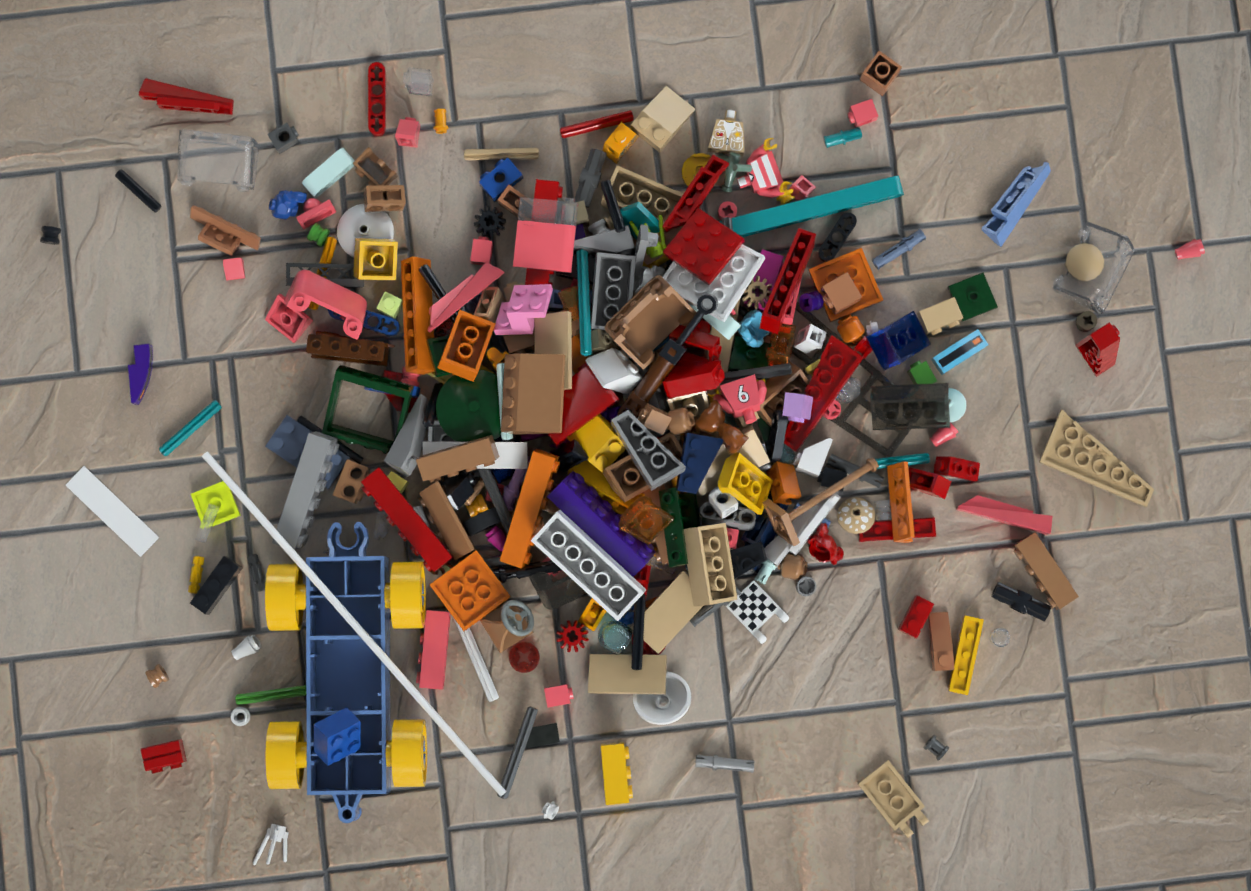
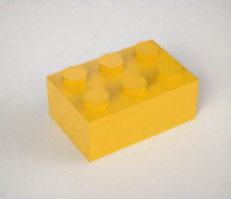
(616, 773)

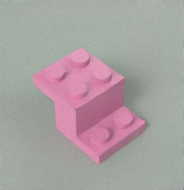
(525, 305)

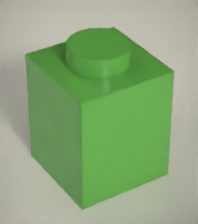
(921, 373)

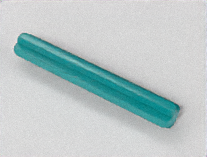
(190, 428)

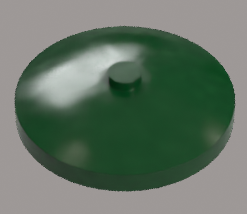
(470, 408)

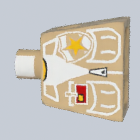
(727, 135)

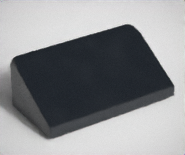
(570, 455)

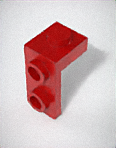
(956, 467)

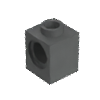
(276, 134)

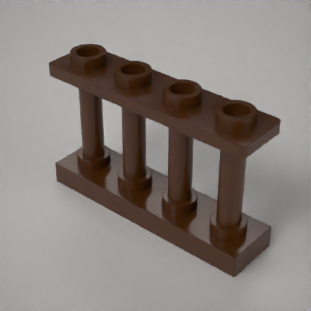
(347, 350)

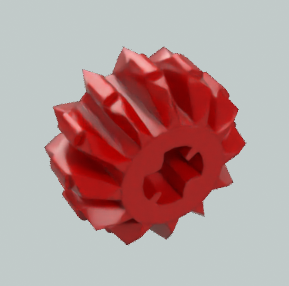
(567, 640)

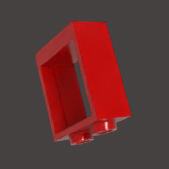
(700, 340)

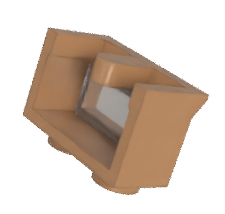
(374, 169)

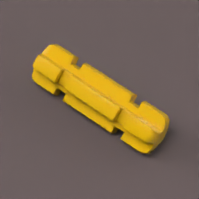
(196, 574)

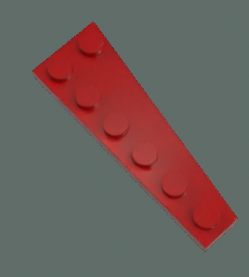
(828, 379)

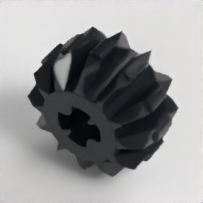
(482, 225)

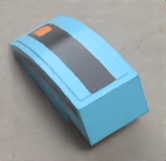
(959, 352)

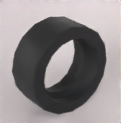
(481, 522)

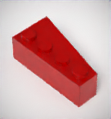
(1100, 348)

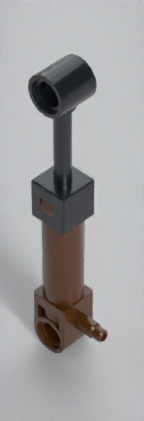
(665, 361)

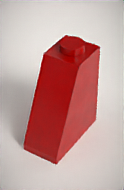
(693, 377)

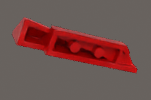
(184, 99)
(696, 193)

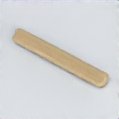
(498, 154)

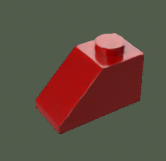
(929, 483)

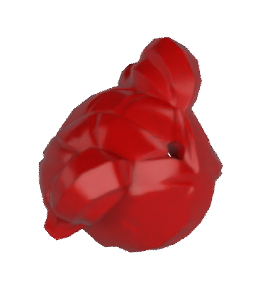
(824, 547)

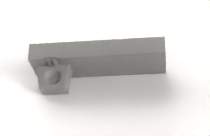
(644, 240)

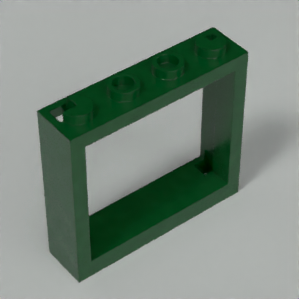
(371, 381)

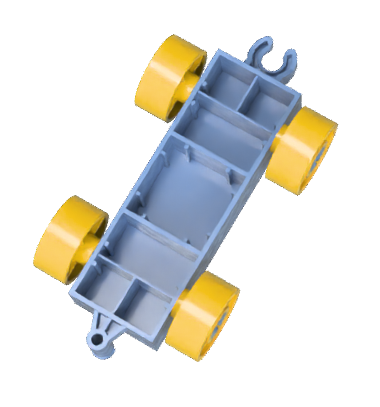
(347, 672)

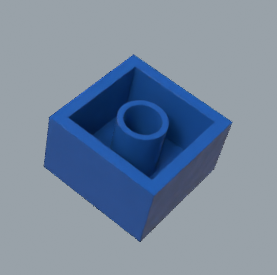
(337, 736)

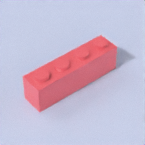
(435, 650)

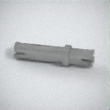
(724, 763)

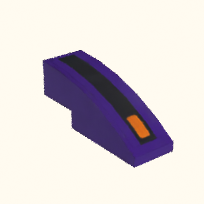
(140, 372)

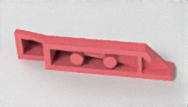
(462, 294)
(1007, 514)

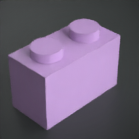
(797, 407)

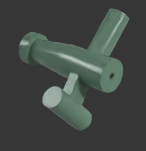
(731, 171)

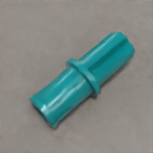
(842, 137)

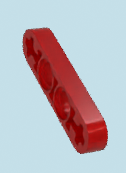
(376, 99)

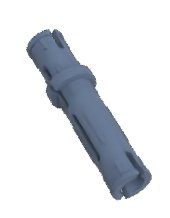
(904, 245)

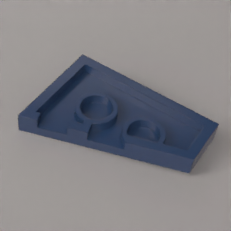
(697, 456)

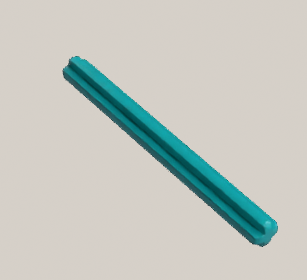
(584, 302)

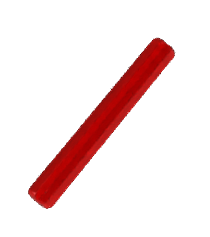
(596, 124)

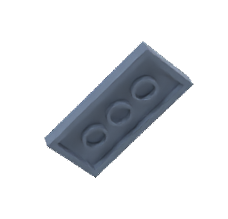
(289, 444)

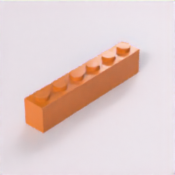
(416, 317)
(529, 508)

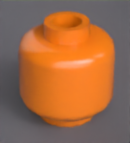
(850, 329)

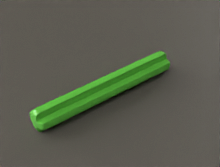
(270, 695)

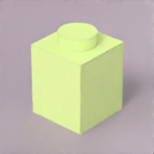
(390, 305)

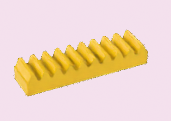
(965, 655)

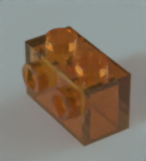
(781, 345)

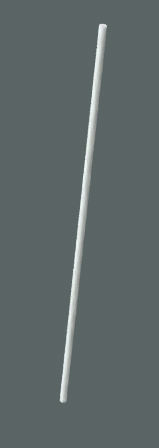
(354, 624)

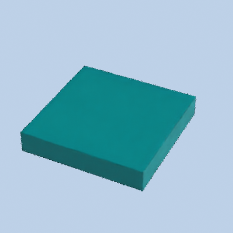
(639, 215)

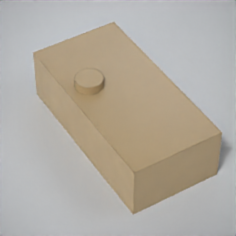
(635, 188)
(751, 450)
(710, 565)

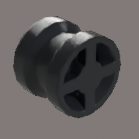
(50, 235)

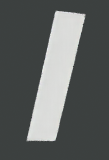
(511, 454)
(112, 511)

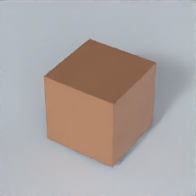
(880, 73)
(840, 293)

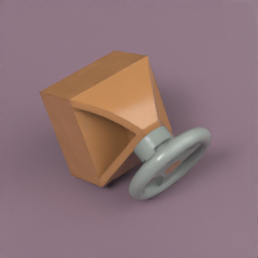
(508, 624)

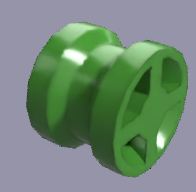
(318, 234)

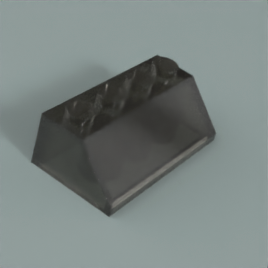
(910, 406)

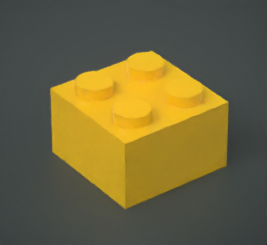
(375, 259)

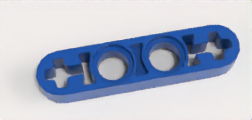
(388, 320)

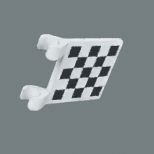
(754, 609)

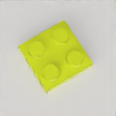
(220, 496)

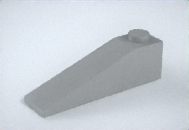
(408, 443)

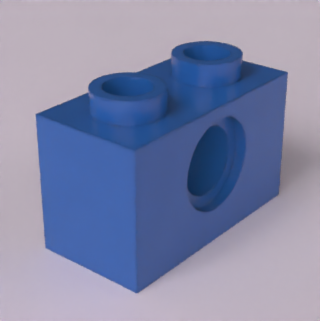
(505, 168)

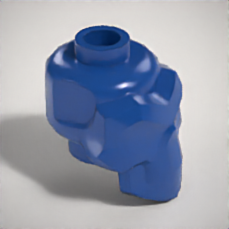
(286, 204)

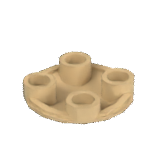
(1084, 262)

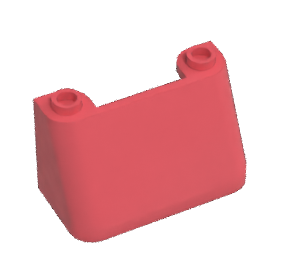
(315, 288)

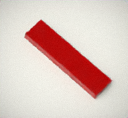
(883, 530)

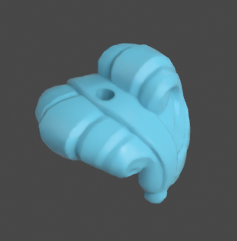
(751, 330)

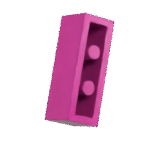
(769, 270)

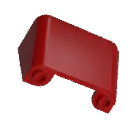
(583, 403)

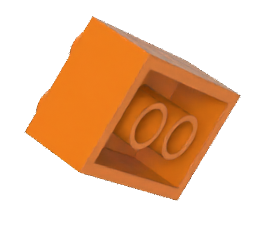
(466, 345)

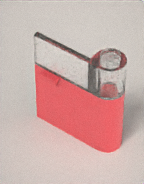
(545, 234)

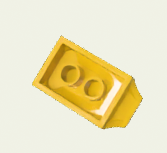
(745, 482)

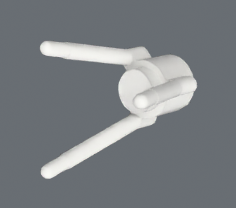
(275, 833)

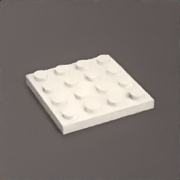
(727, 286)

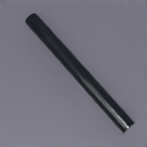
(343, 448)

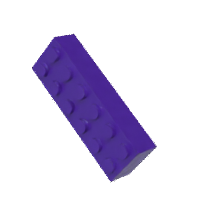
(600, 523)

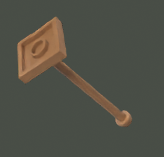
(782, 520)

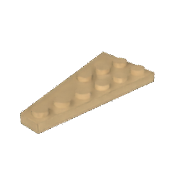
(1085, 458)

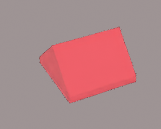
(286, 320)

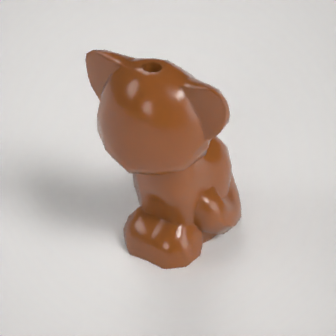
(713, 420)

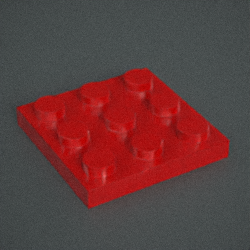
(703, 246)

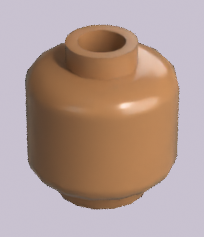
(681, 421)
(793, 566)

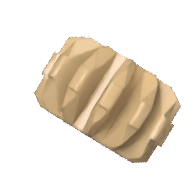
(762, 288)

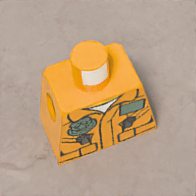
(619, 142)

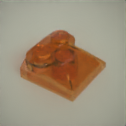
(644, 520)

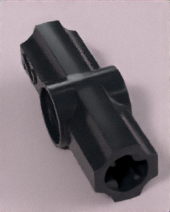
(1021, 601)

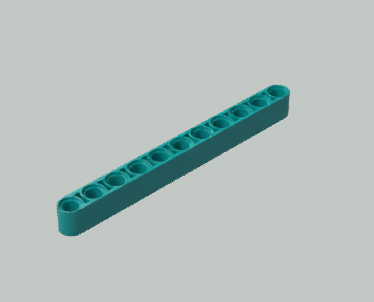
(817, 206)

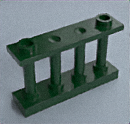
(686, 515)

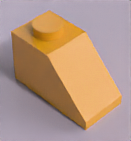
(592, 615)

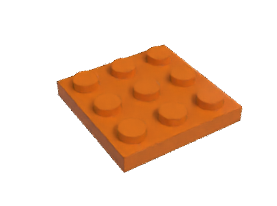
(860, 273)
(470, 590)

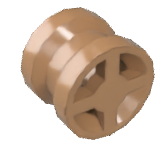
(157, 676)

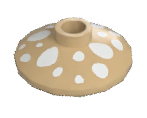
(854, 523)

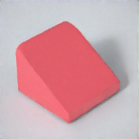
(802, 188)
(234, 268)

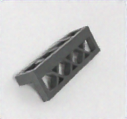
(354, 283)

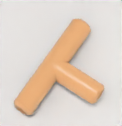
(477, 488)

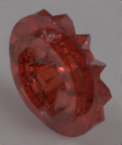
(524, 666)

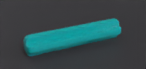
(914, 459)

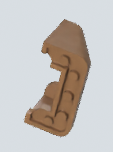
(648, 320)

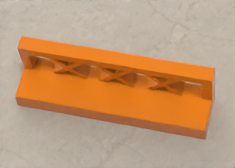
(900, 502)

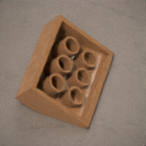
(533, 393)

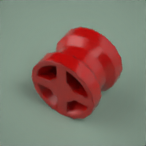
(863, 347)

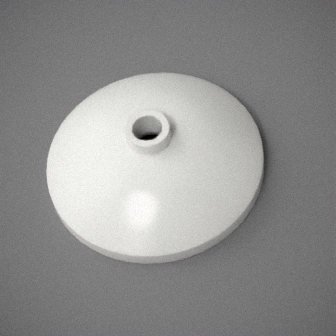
(349, 227)
(677, 699)

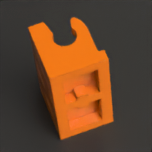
(784, 483)

